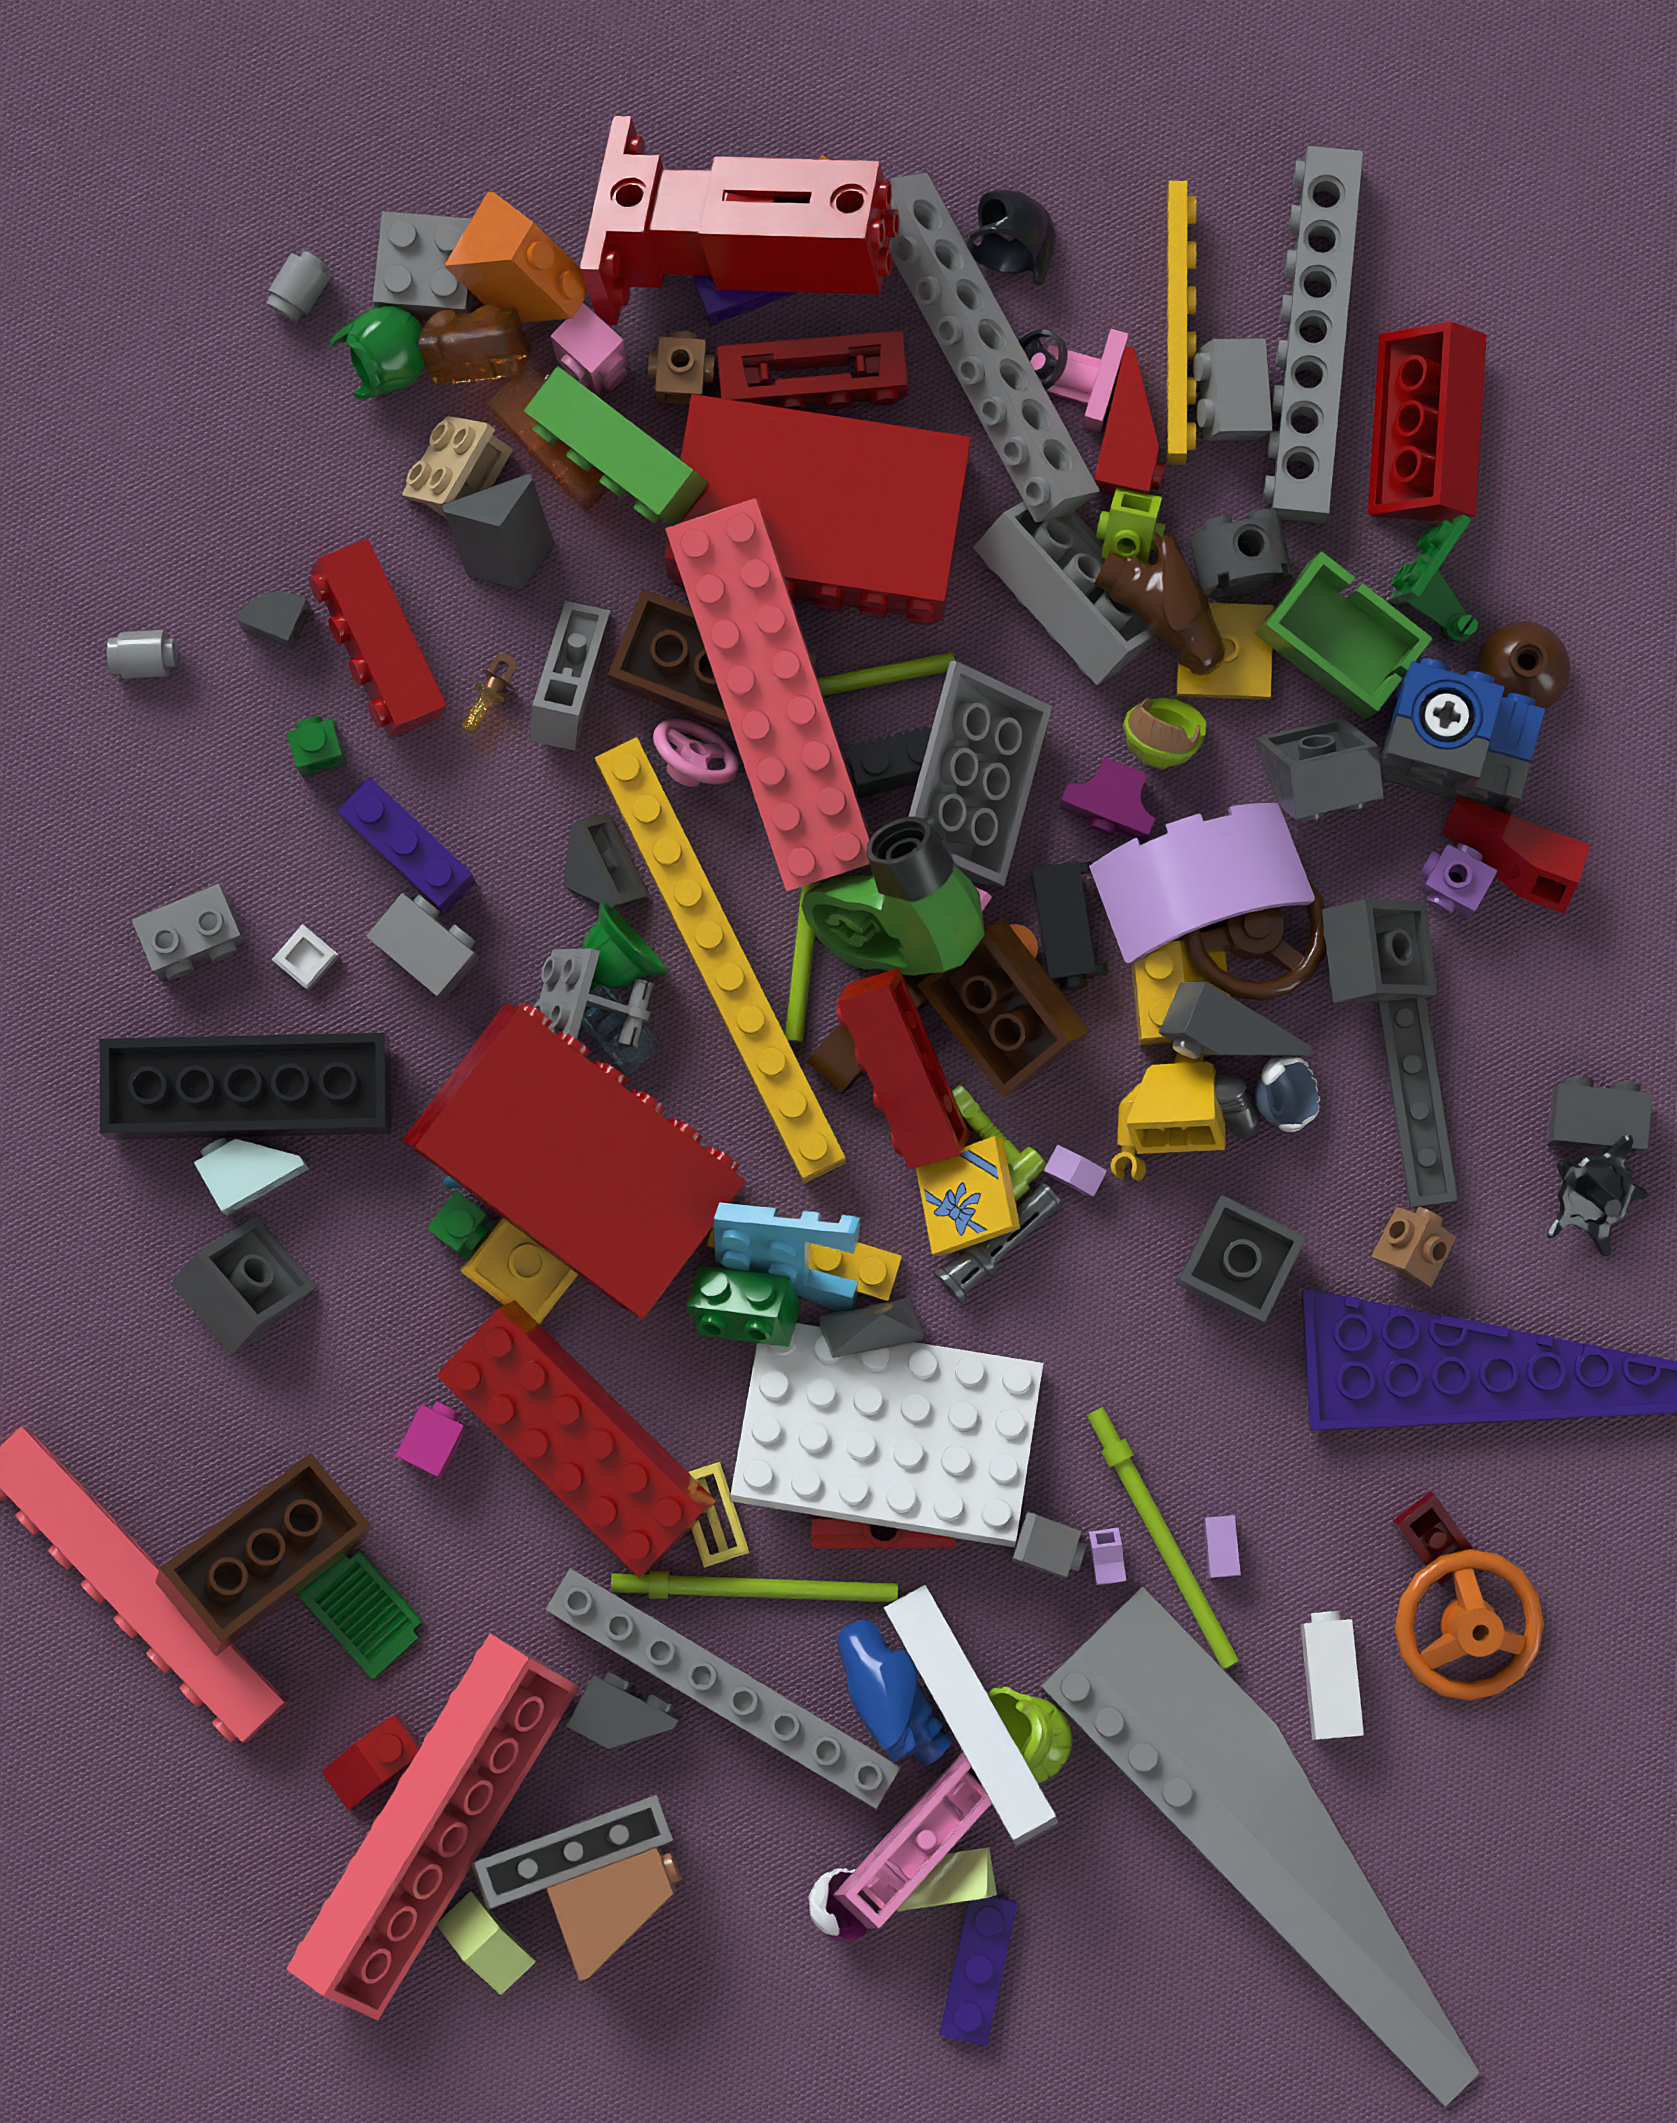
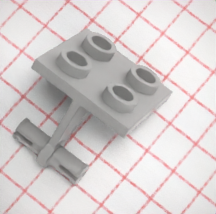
(566, 990)

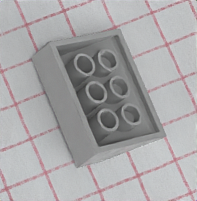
(980, 769)

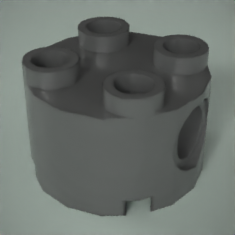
(1240, 555)

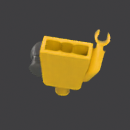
(1181, 1111)

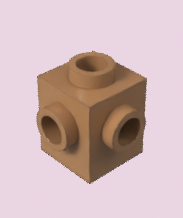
(674, 382)
(1414, 1245)

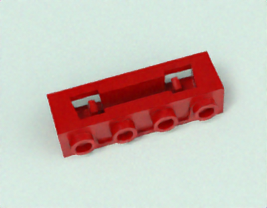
(875, 355)

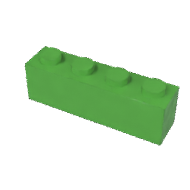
(616, 447)

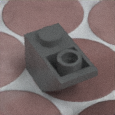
(616, 1717)

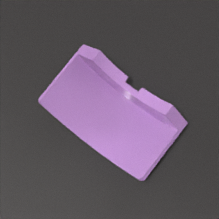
(1199, 876)

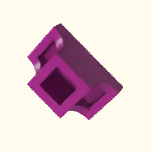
(1111, 801)

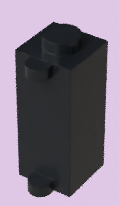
(1065, 924)

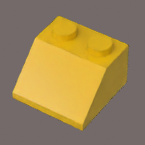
(1156, 982)

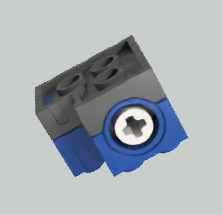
(1460, 736)

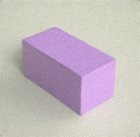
(1222, 1546)

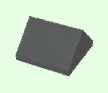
(501, 532)

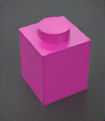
(432, 1439)

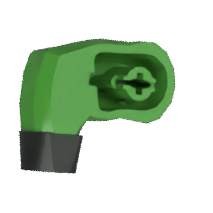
(906, 915)

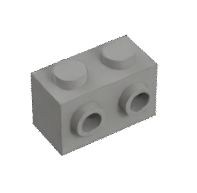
(1233, 389)
(189, 932)
(423, 945)

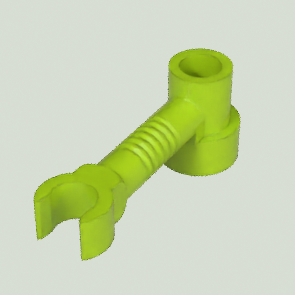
(1022, 1165)

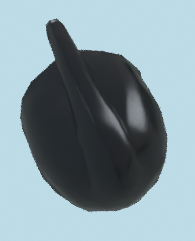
(1025, 220)

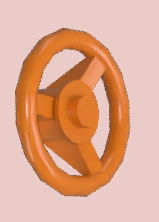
(1469, 1625)

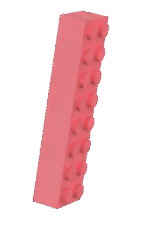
(771, 693)
(432, 1828)

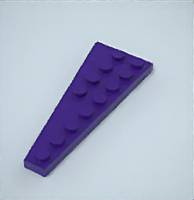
(1422, 1369)

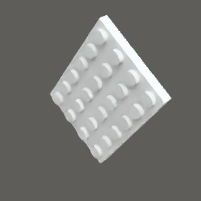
(890, 1436)

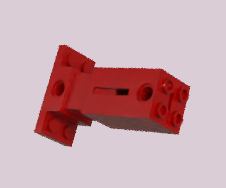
(741, 223)

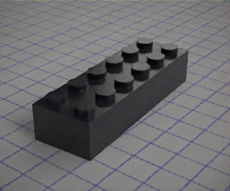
(245, 1086)

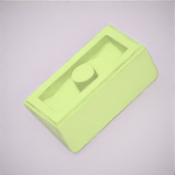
(955, 1879)

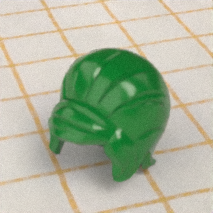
(383, 350)

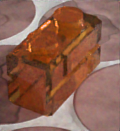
(474, 345)

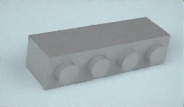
(571, 1852)

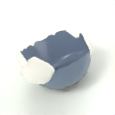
(1287, 1093)

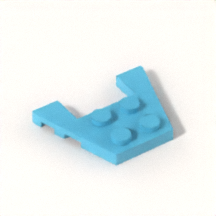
(767, 1244)

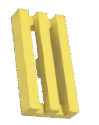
(724, 1553)

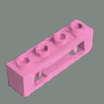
(915, 1845)

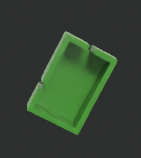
(1343, 640)

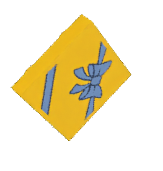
(968, 1197)

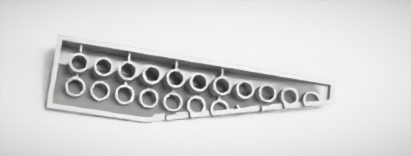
(1255, 1817)

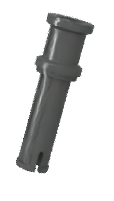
(983, 1257)

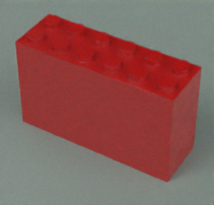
(850, 503)
(575, 1158)

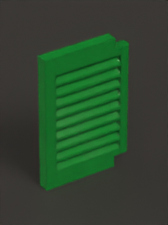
(363, 1612)

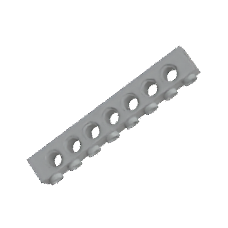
(1340, 175)
(986, 354)
(723, 1688)

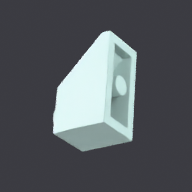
(245, 1171)

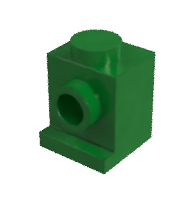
(316, 746)
(461, 1225)

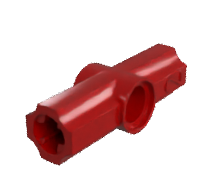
(846, 1534)

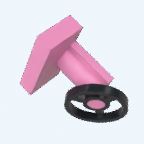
(1078, 375)

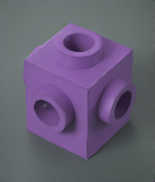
(1467, 866)

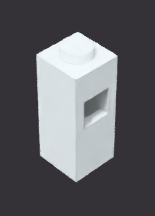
(1331, 1676)

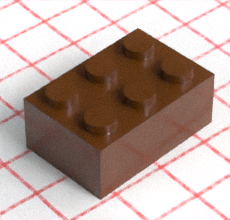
(1005, 1010)

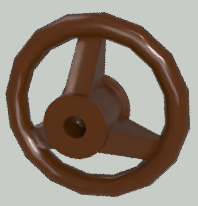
(1259, 936)

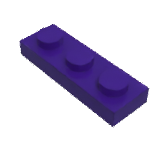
(978, 1969)

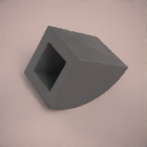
(276, 617)

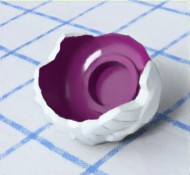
(829, 1913)

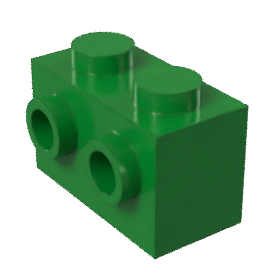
(743, 1306)

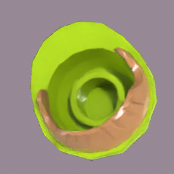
(1164, 732)

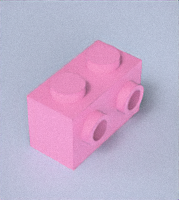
(590, 351)

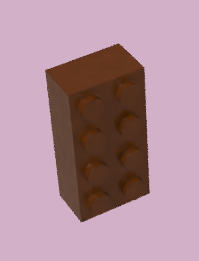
(667, 661)
(262, 1554)

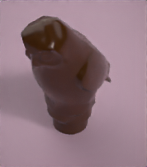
(1167, 602)

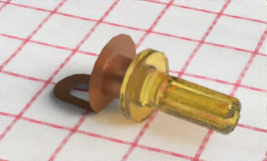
(489, 692)

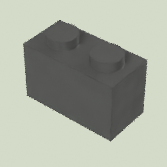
(1599, 1116)

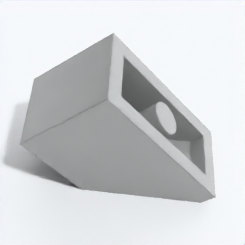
(1048, 1546)

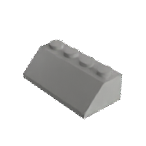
(1053, 576)

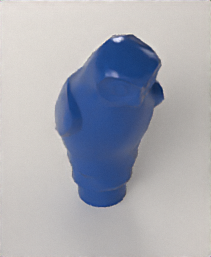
(889, 1695)

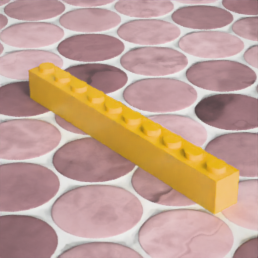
(720, 960)

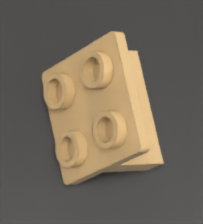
(457, 463)

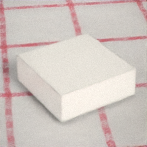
(305, 957)

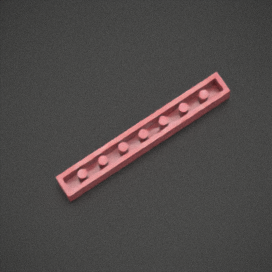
(126, 1577)

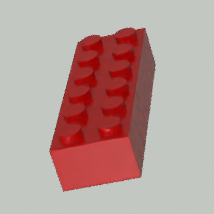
(576, 1438)

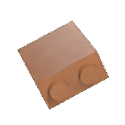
(611, 1904)

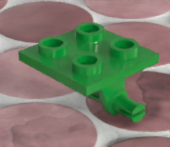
(1425, 587)

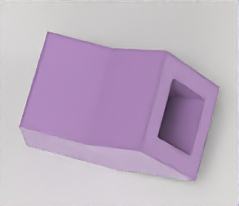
(1075, 1171)
(1107, 1556)

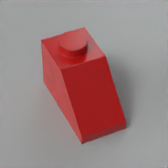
(372, 1761)

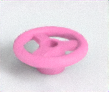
(691, 757)

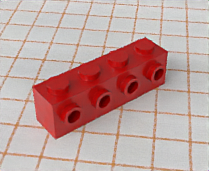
(377, 639)
(902, 1069)

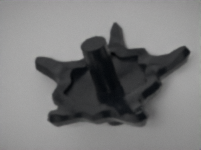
(1596, 1193)

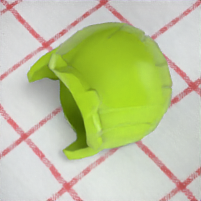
(1036, 1729)

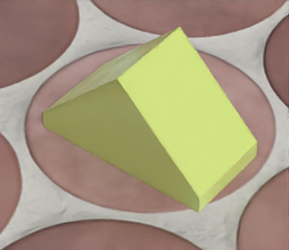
(485, 1943)

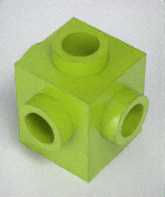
(1130, 524)

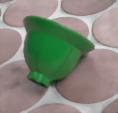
(622, 952)

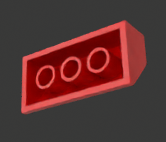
(1427, 423)

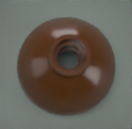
(1552, 665)

